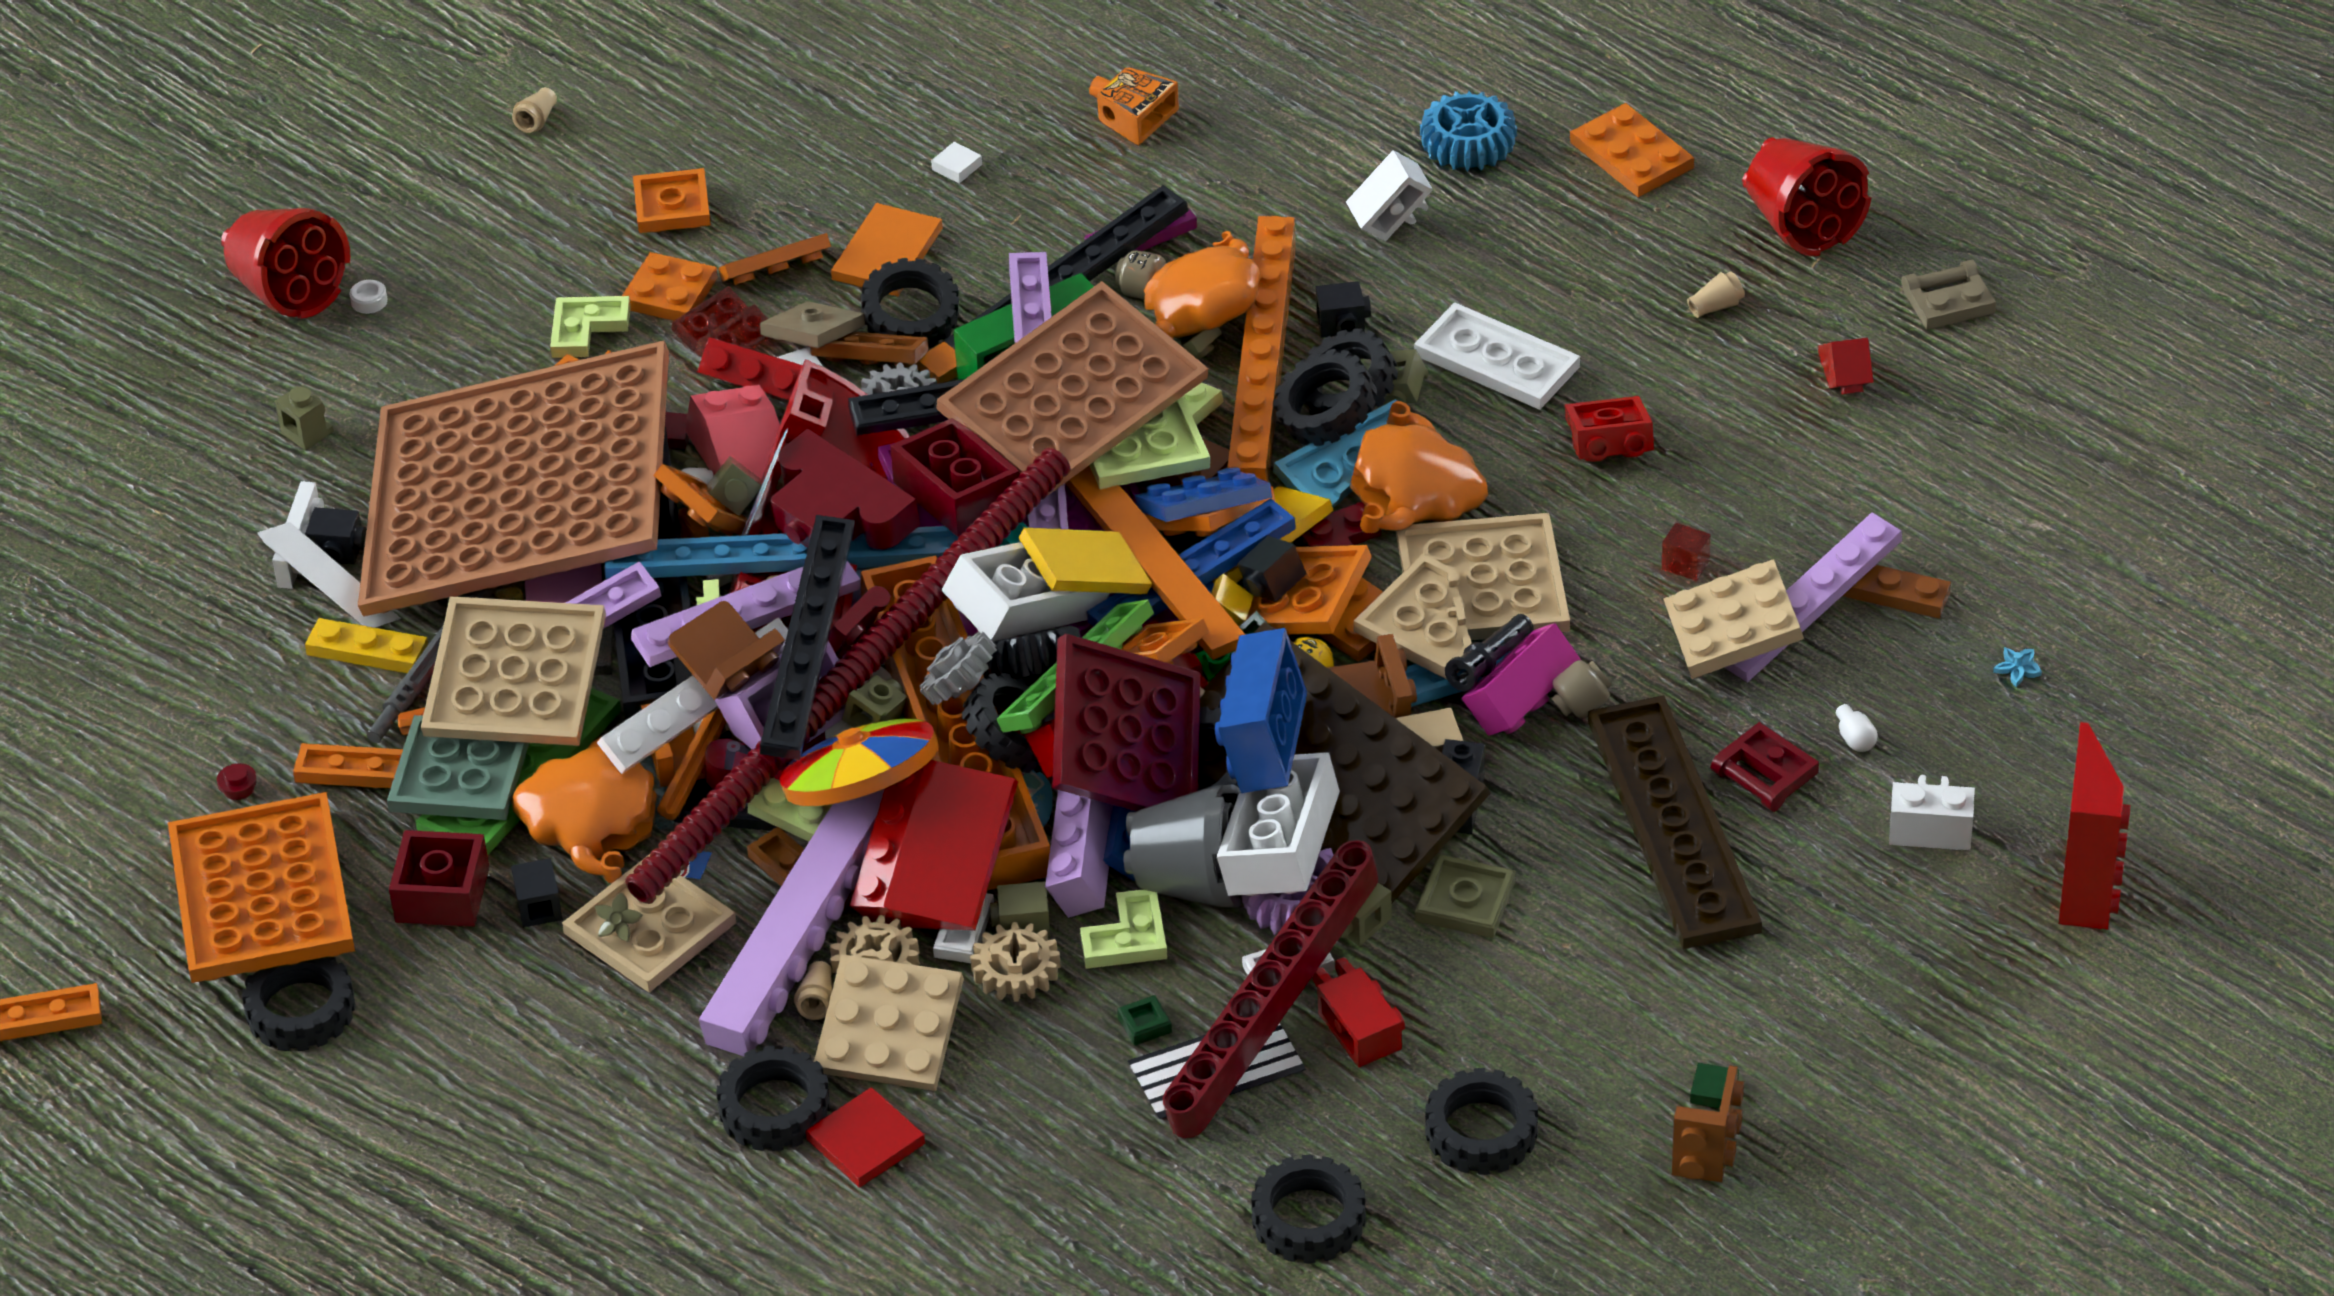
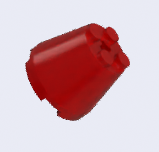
(1809, 193)
(288, 258)

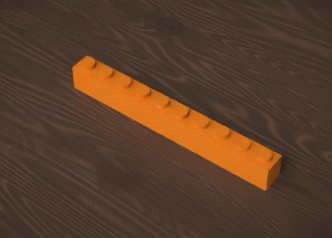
(1263, 348)

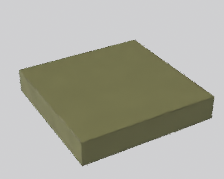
(1465, 896)

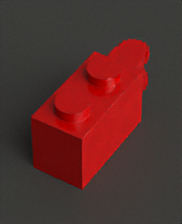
(1358, 1013)

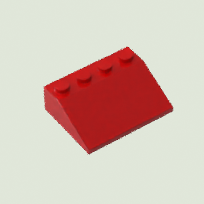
(2094, 838)
(934, 847)

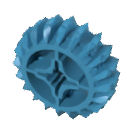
(1468, 130)

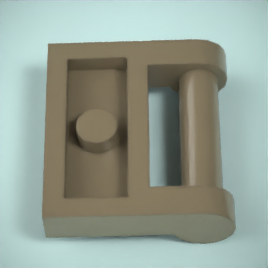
(1950, 303)

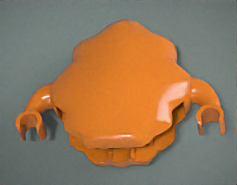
(1203, 288)
(1413, 474)
(588, 809)

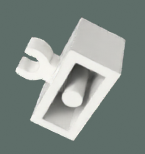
(1390, 196)
(1931, 815)

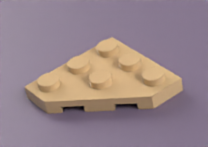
(1422, 615)

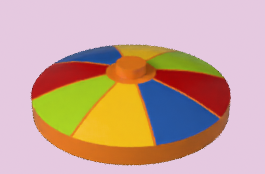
(859, 762)

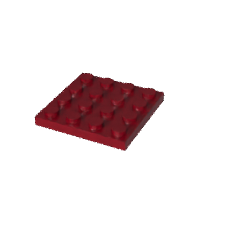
(1124, 725)

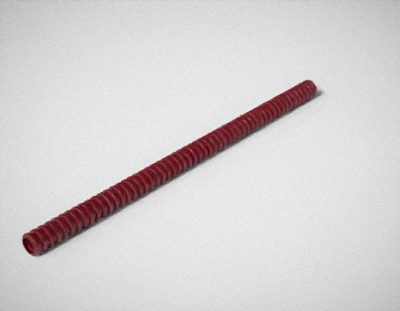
(847, 675)

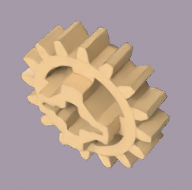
(876, 941)
(1035, 963)

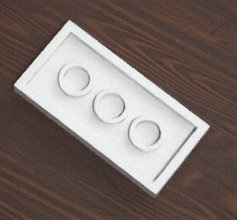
(1497, 355)

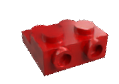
(1610, 428)

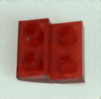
(721, 318)

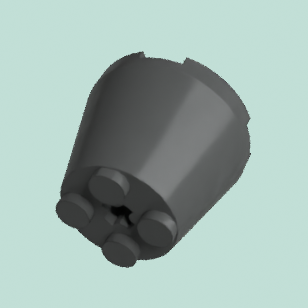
(1178, 846)

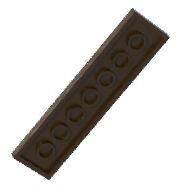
(1674, 822)

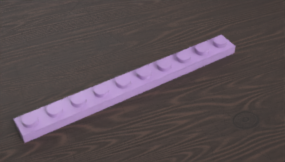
(1031, 309)

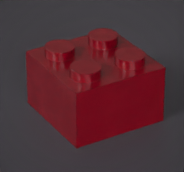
(439, 878)

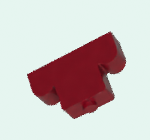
(833, 484)

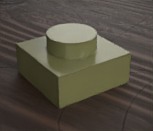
(1201, 343)

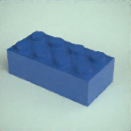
(1261, 711)

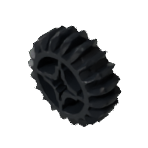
(1027, 653)

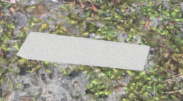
(321, 571)

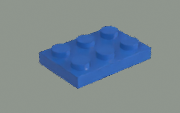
(1202, 495)

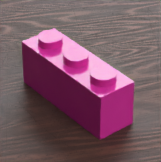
(1520, 681)

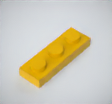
(365, 645)

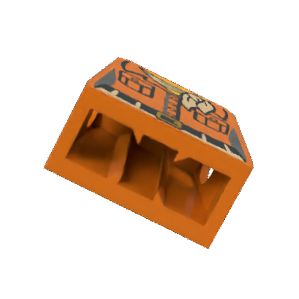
(1135, 102)

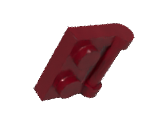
(858, 620)
(1770, 756)

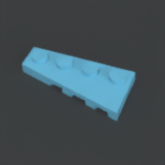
(1329, 467)

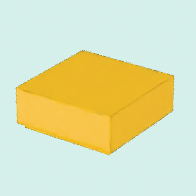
(1232, 598)

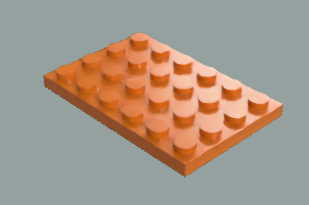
(260, 887)

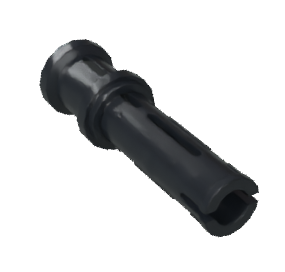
(1512, 632)

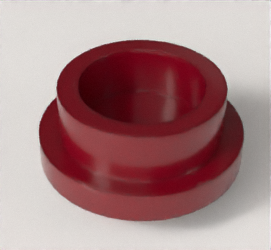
(237, 781)

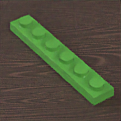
(1039, 699)

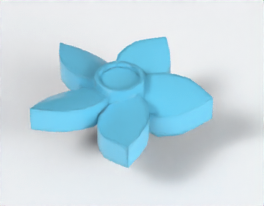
(2019, 665)

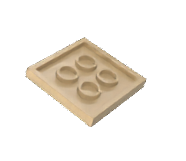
(1733, 618)
(665, 937)
(889, 1022)

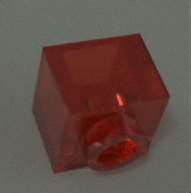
(1686, 551)

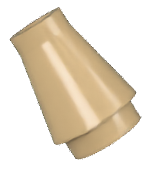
(532, 112)
(1718, 294)
(815, 991)

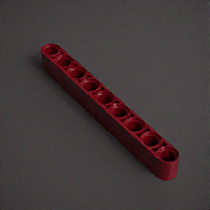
(1270, 989)

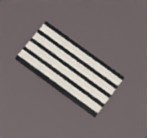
(1159, 1068)

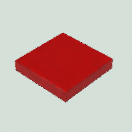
(865, 1137)

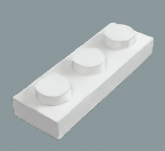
(299, 516)

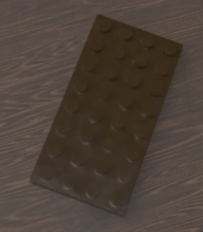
(1390, 780)

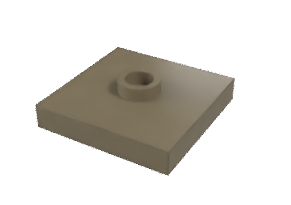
(812, 324)

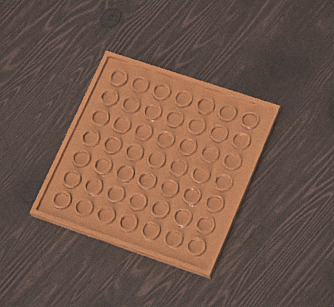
(516, 479)

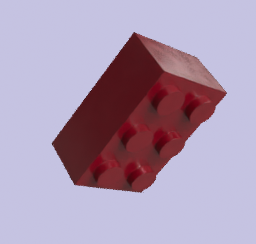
(951, 473)

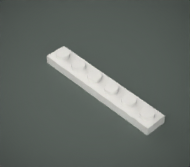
(665, 718)

